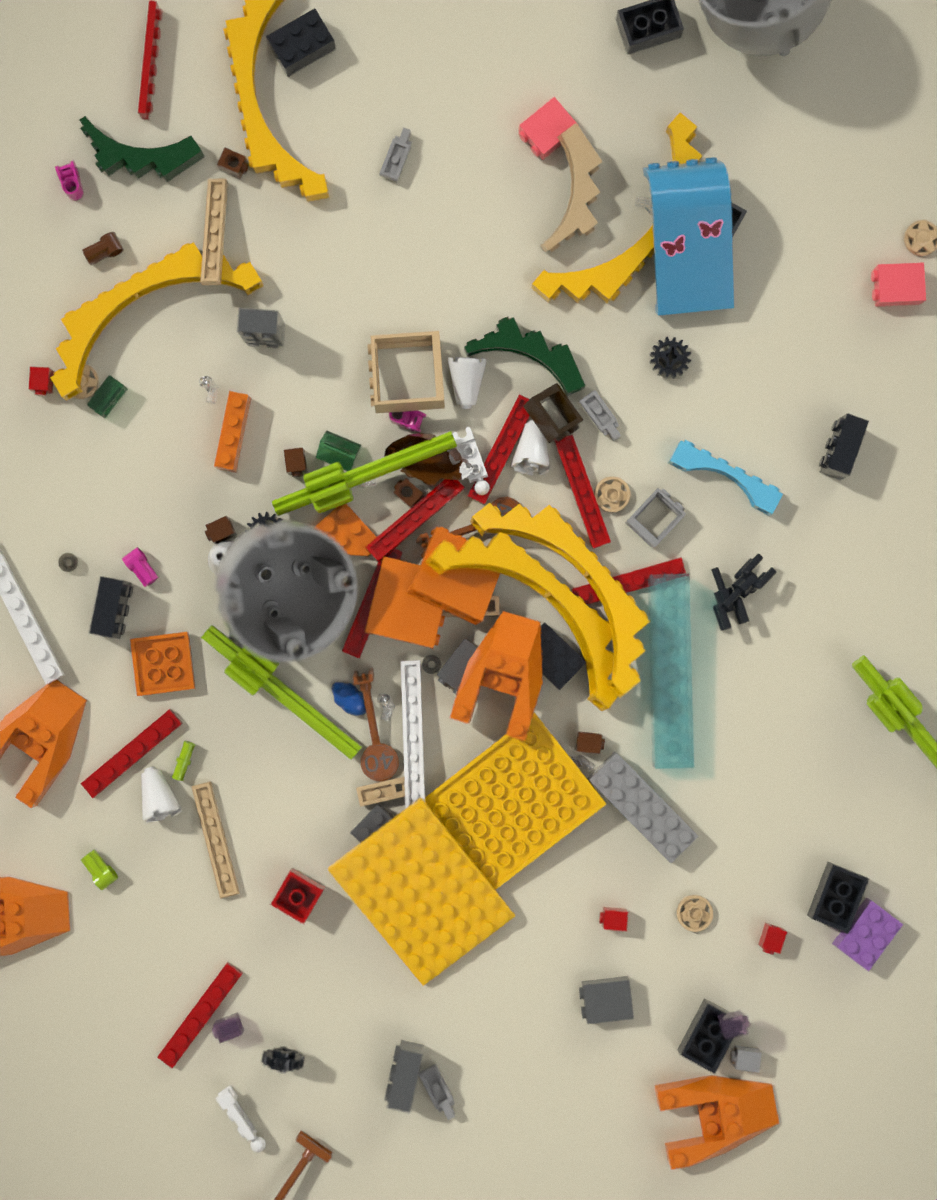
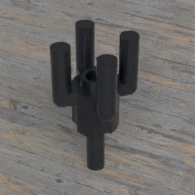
(747, 581)
(721, 596)

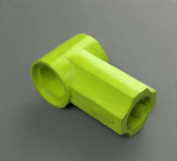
(101, 873)

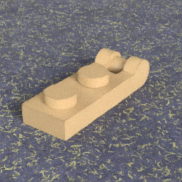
(380, 791)

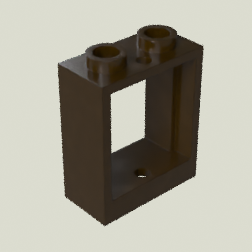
(543, 419)

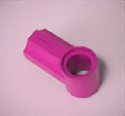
(137, 563)

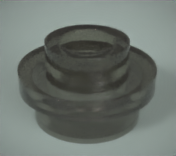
(62, 562)
(427, 669)

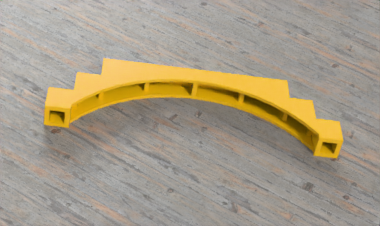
(265, 151)
(609, 277)
(93, 316)
(622, 613)
(585, 623)

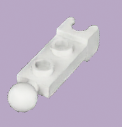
(469, 451)
(228, 1100)

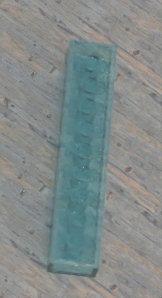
(670, 671)

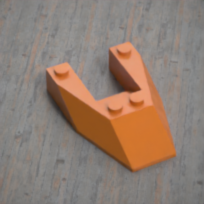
(509, 663)
(46, 731)
(30, 914)
(728, 1112)

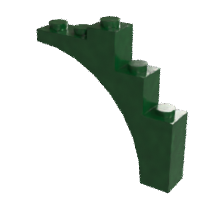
(165, 160)
(533, 346)

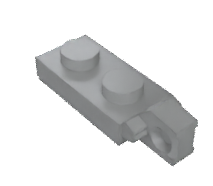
(396, 156)
(600, 415)
(438, 1090)

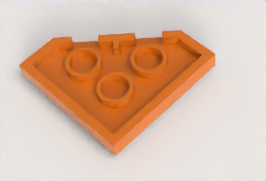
(347, 530)

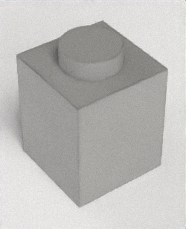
(746, 1058)

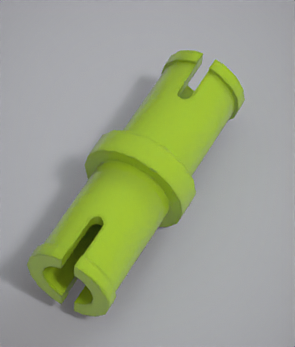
(183, 760)

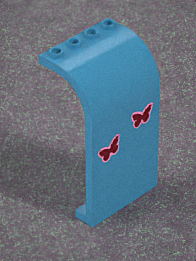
(692, 236)

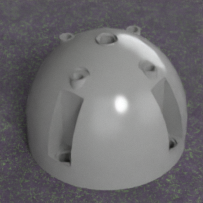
(764, 25)
(306, 603)

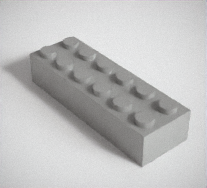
(642, 807)

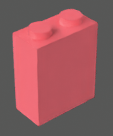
(544, 127)
(898, 284)

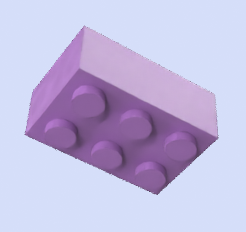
(868, 934)

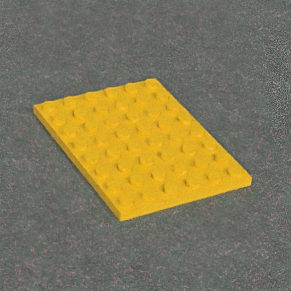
(514, 802)
(421, 891)

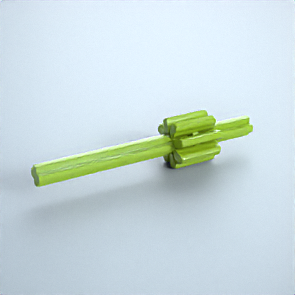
(332, 487)
(255, 672)
(896, 706)

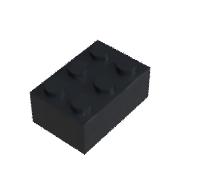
(649, 24)
(301, 42)
(843, 446)
(111, 607)
(558, 658)
(838, 897)
(704, 1040)

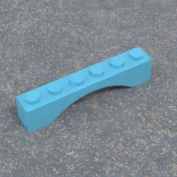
(761, 496)

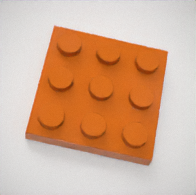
(162, 663)

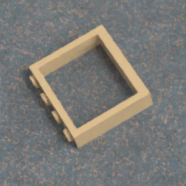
(402, 341)

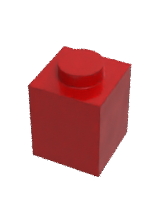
(40, 380)
(613, 919)
(772, 939)

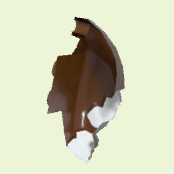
(430, 470)

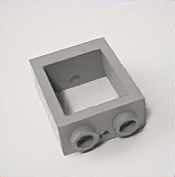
(642, 532)

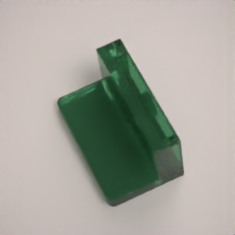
(107, 396)
(338, 449)

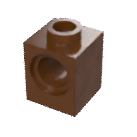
(229, 156)
(295, 461)
(413, 499)
(220, 530)
(590, 742)

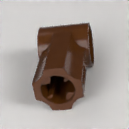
(107, 247)

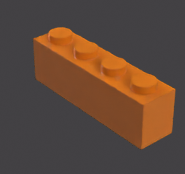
(232, 431)

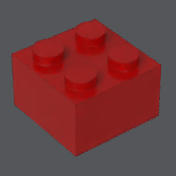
(297, 896)

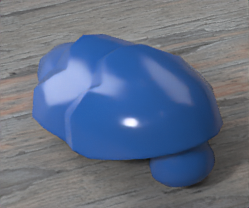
(349, 698)

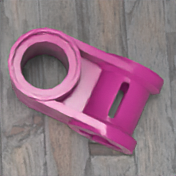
(70, 177)
(408, 419)

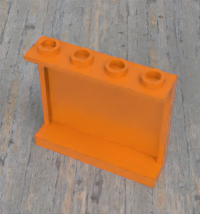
(456, 591)
(399, 614)

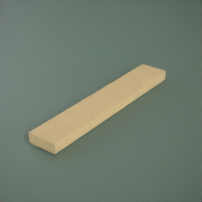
(214, 232)
(215, 839)

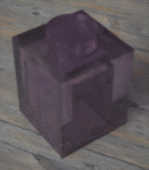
(733, 1024)
(228, 1028)

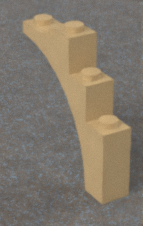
(581, 160)

